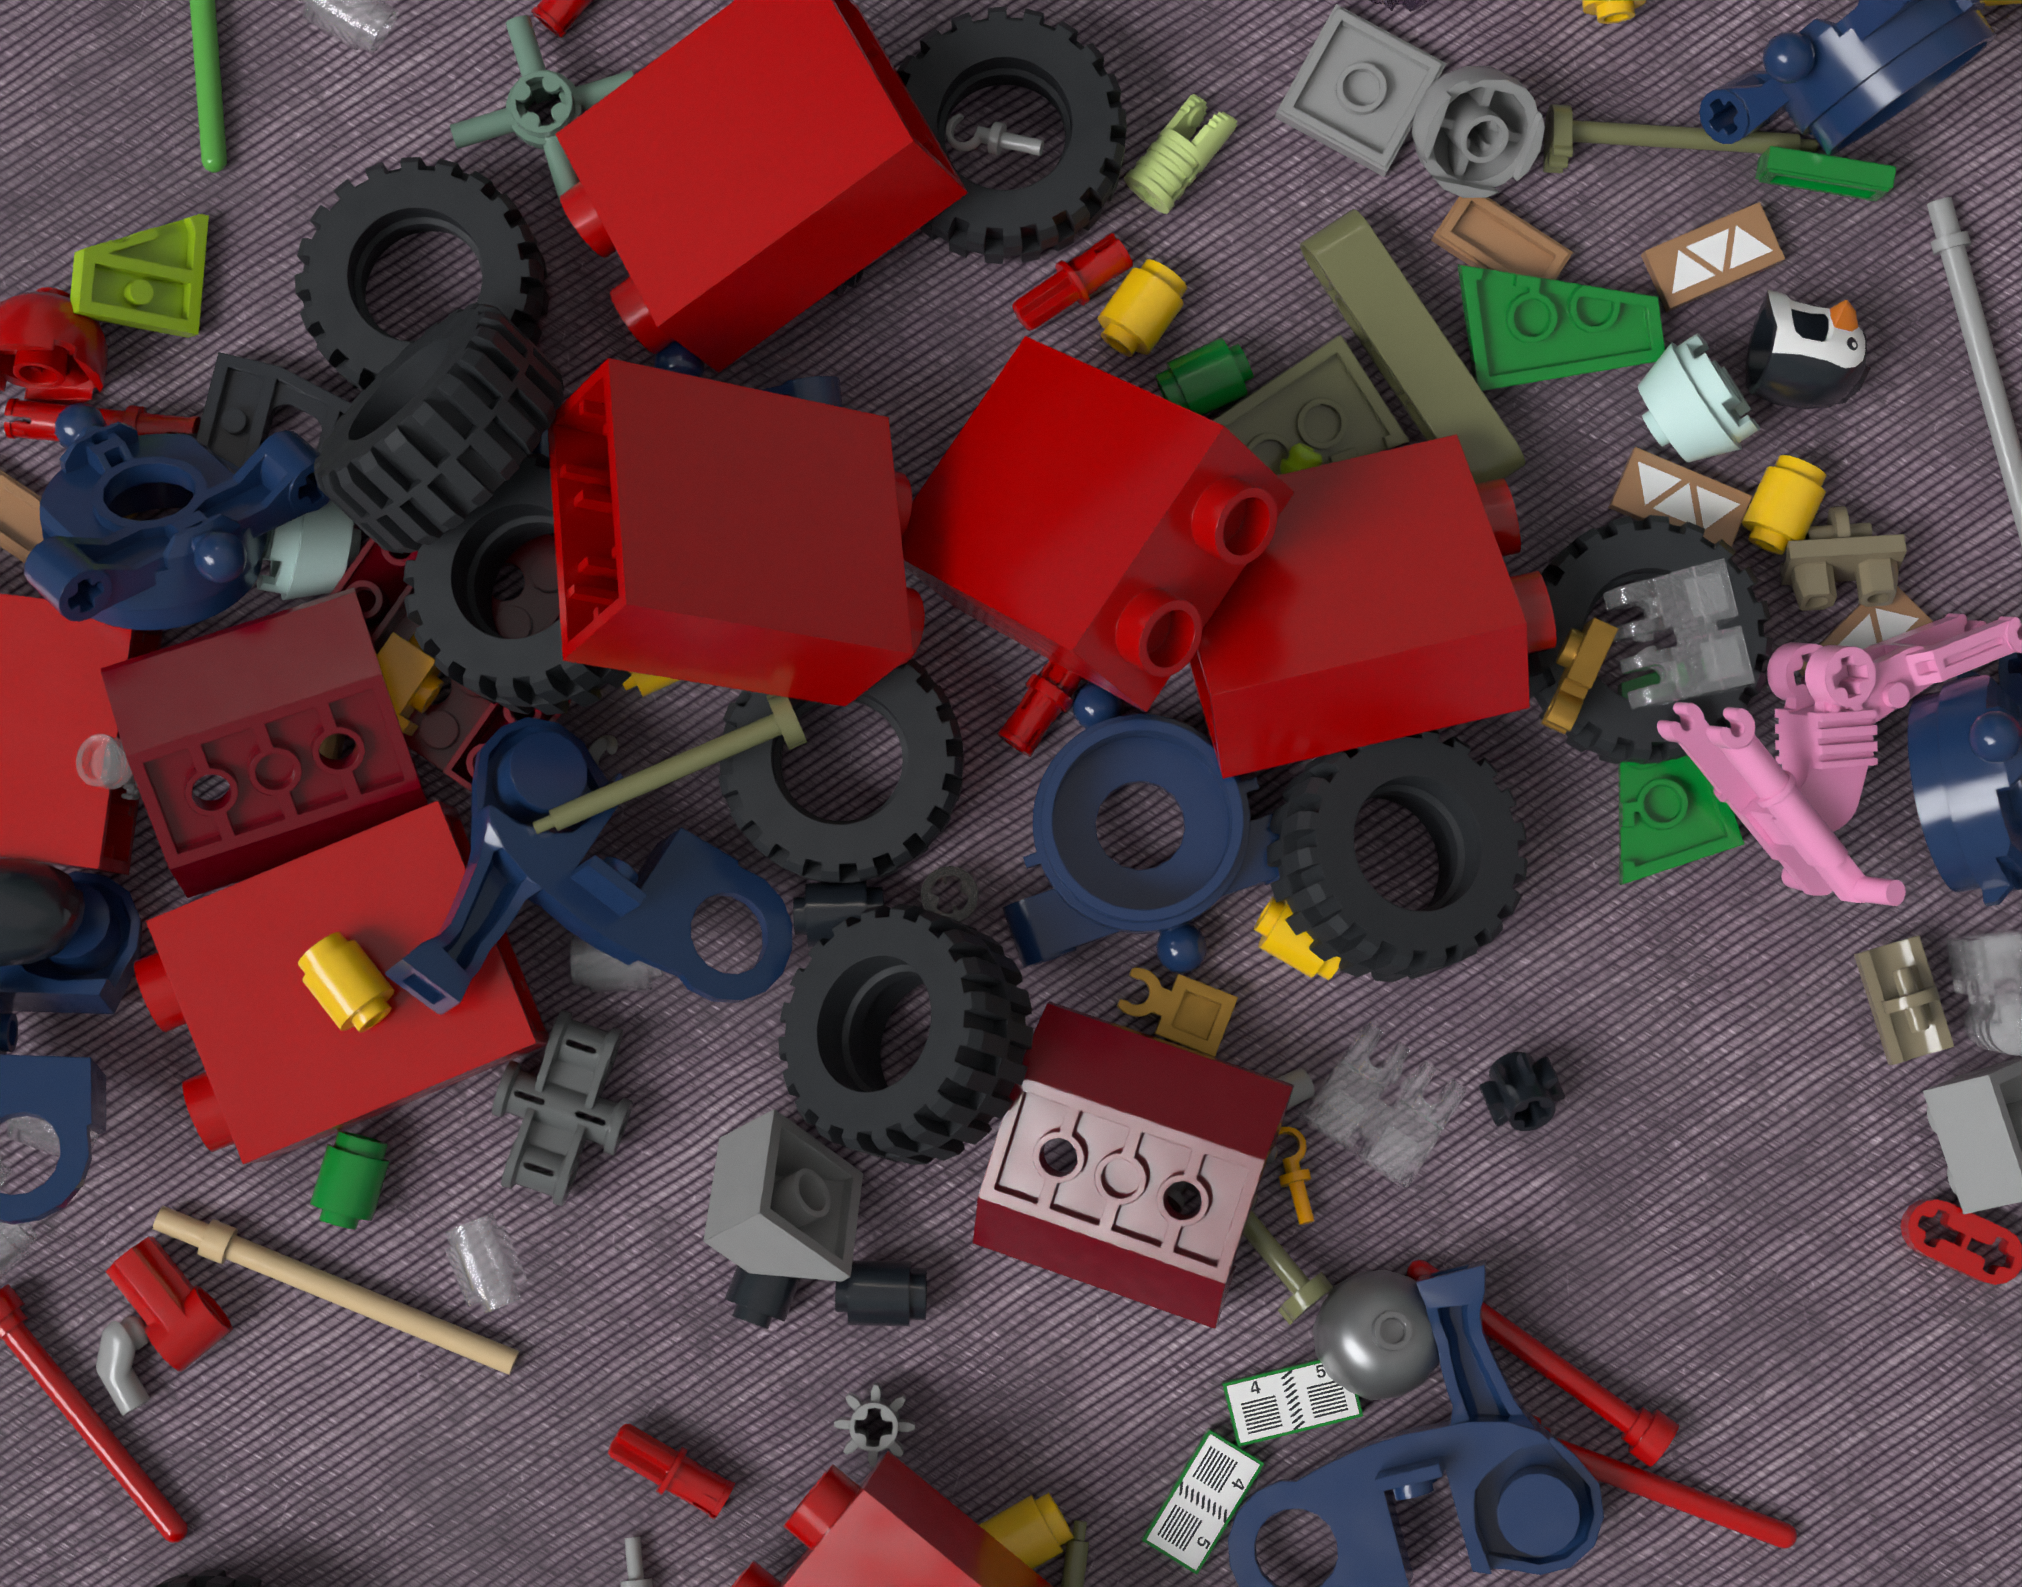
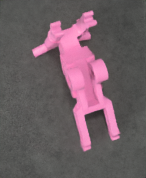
(1828, 743)

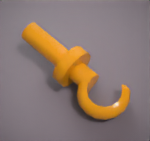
(1296, 1177)

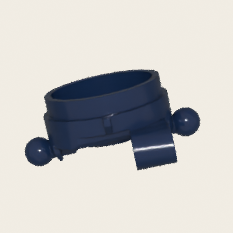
(1852, 72)
(168, 567)
(1970, 779)
(1093, 892)

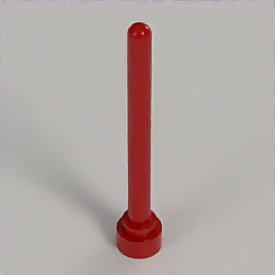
(86, 1419)
(1644, 1431)
(1684, 1497)

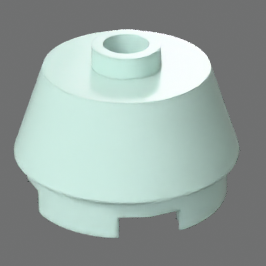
(1694, 403)
(310, 553)

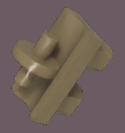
(1843, 554)
(1904, 1000)

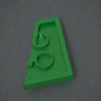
(1553, 329)
(1668, 812)

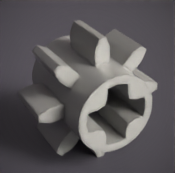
(860, 1435)

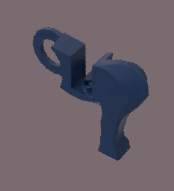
(603, 902)
(64, 1090)
(1513, 1483)

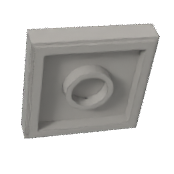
(1359, 90)

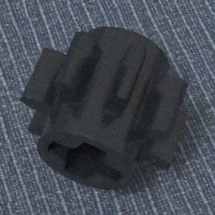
(1522, 1091)

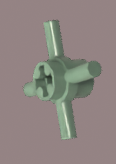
(538, 86)

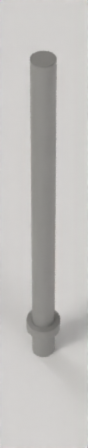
(1952, 246)

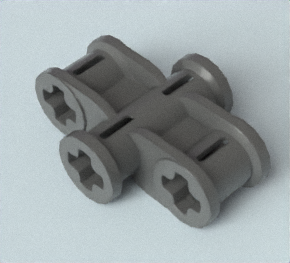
(555, 1132)

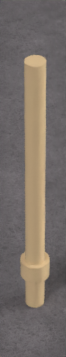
(220, 1242)

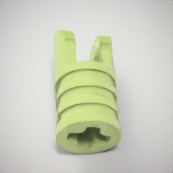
(1174, 160)

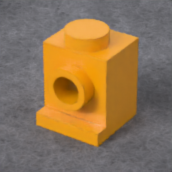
(409, 678)

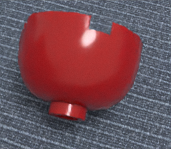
(50, 348)

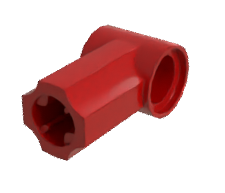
(178, 1316)

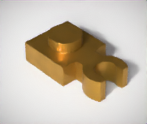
(1582, 658)
(1189, 1012)

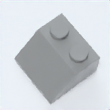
(1981, 1134)
(783, 1202)

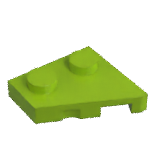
(145, 278)

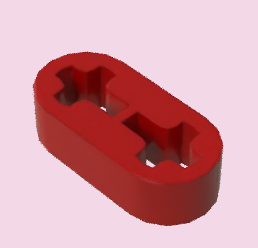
(1955, 1254)

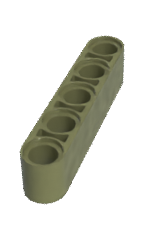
(1408, 345)

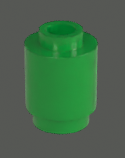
(1206, 377)
(350, 1179)

